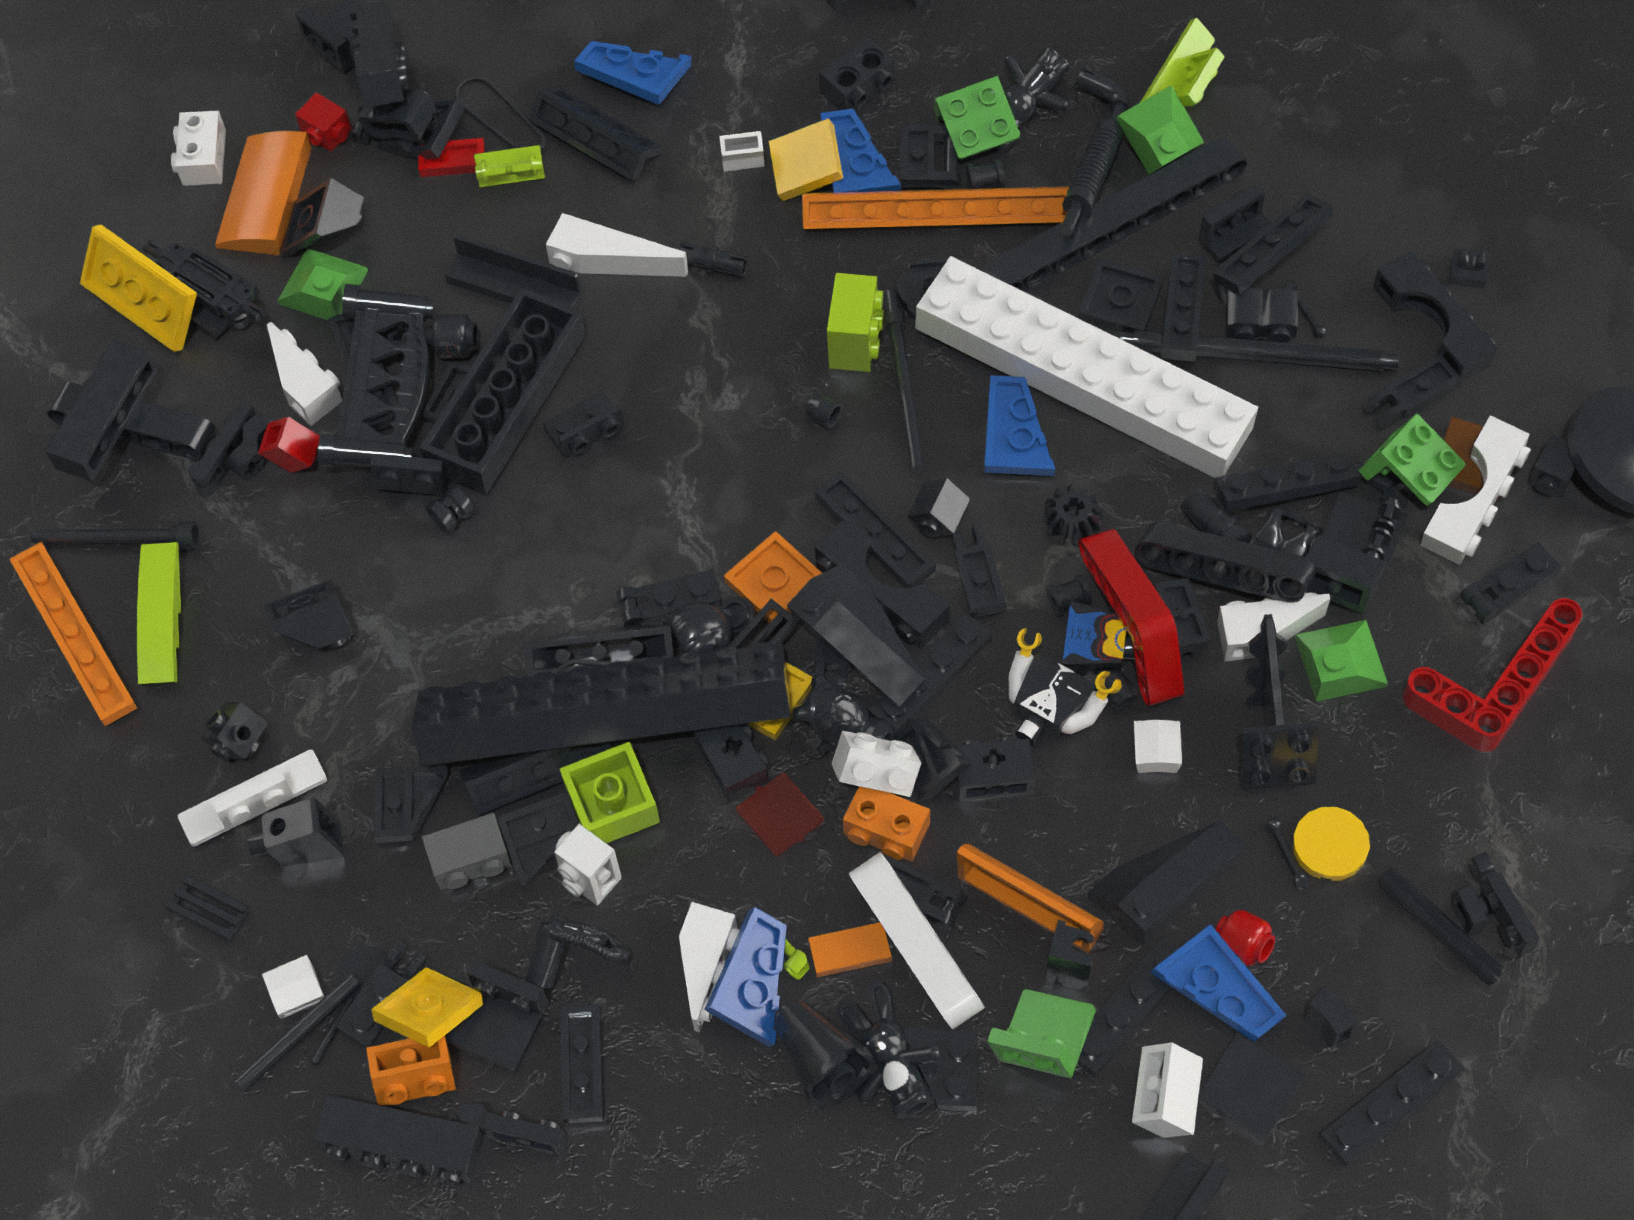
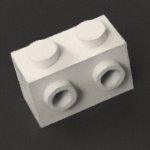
(199, 148)
(876, 763)
(587, 864)
(1167, 1090)

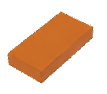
(850, 949)

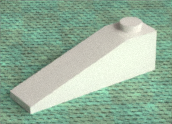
(602, 250)

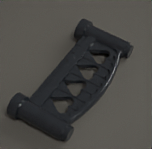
(374, 314)

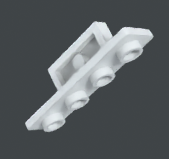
(252, 798)

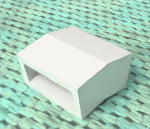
(742, 151)
(1157, 746)
(293, 987)

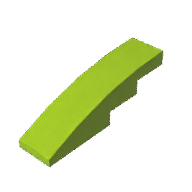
(158, 613)

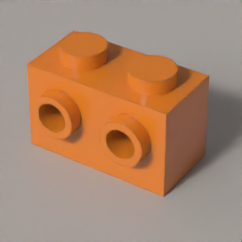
(886, 823)
(409, 1070)

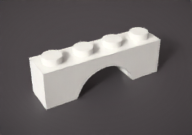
(1456, 526)

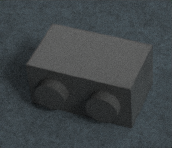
(466, 852)

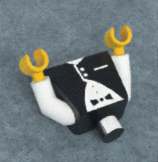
(1051, 696)

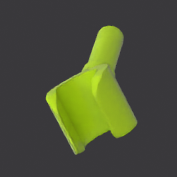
(796, 963)

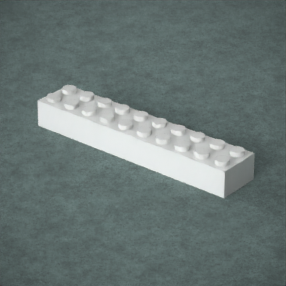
(1086, 367)

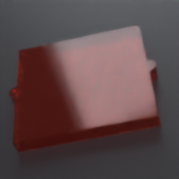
(780, 814)

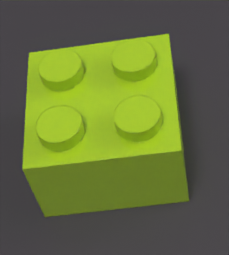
(854, 322)
(610, 794)

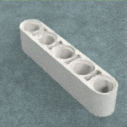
(916, 940)

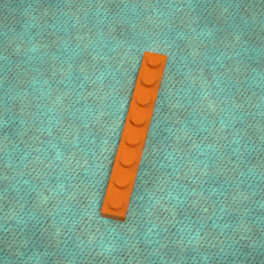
(933, 207)

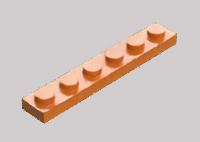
(73, 634)

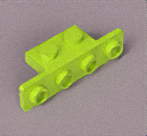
(1189, 65)

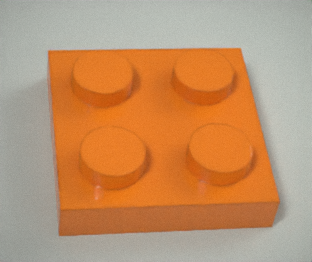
(771, 572)

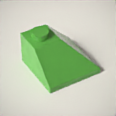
(1160, 129)
(320, 283)
(1341, 660)

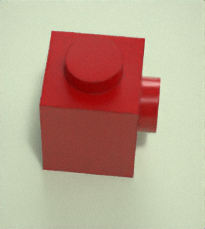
(323, 121)
(289, 445)

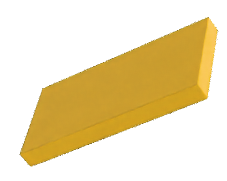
(138, 288)

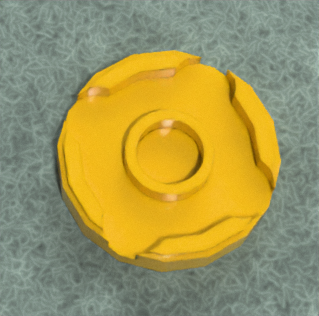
(1331, 843)

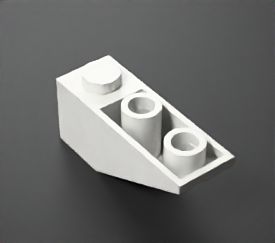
(305, 384)
(1241, 621)
(704, 949)

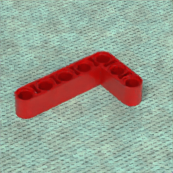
(1141, 613)
(1509, 686)

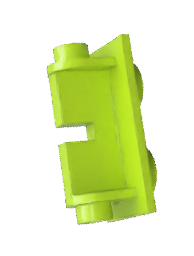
(509, 166)

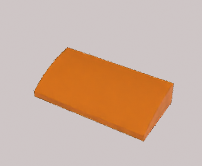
(264, 192)
(1024, 894)

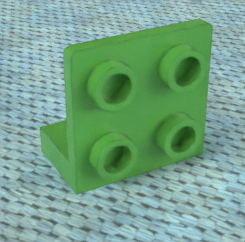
(977, 118)
(1417, 459)
(1044, 1033)

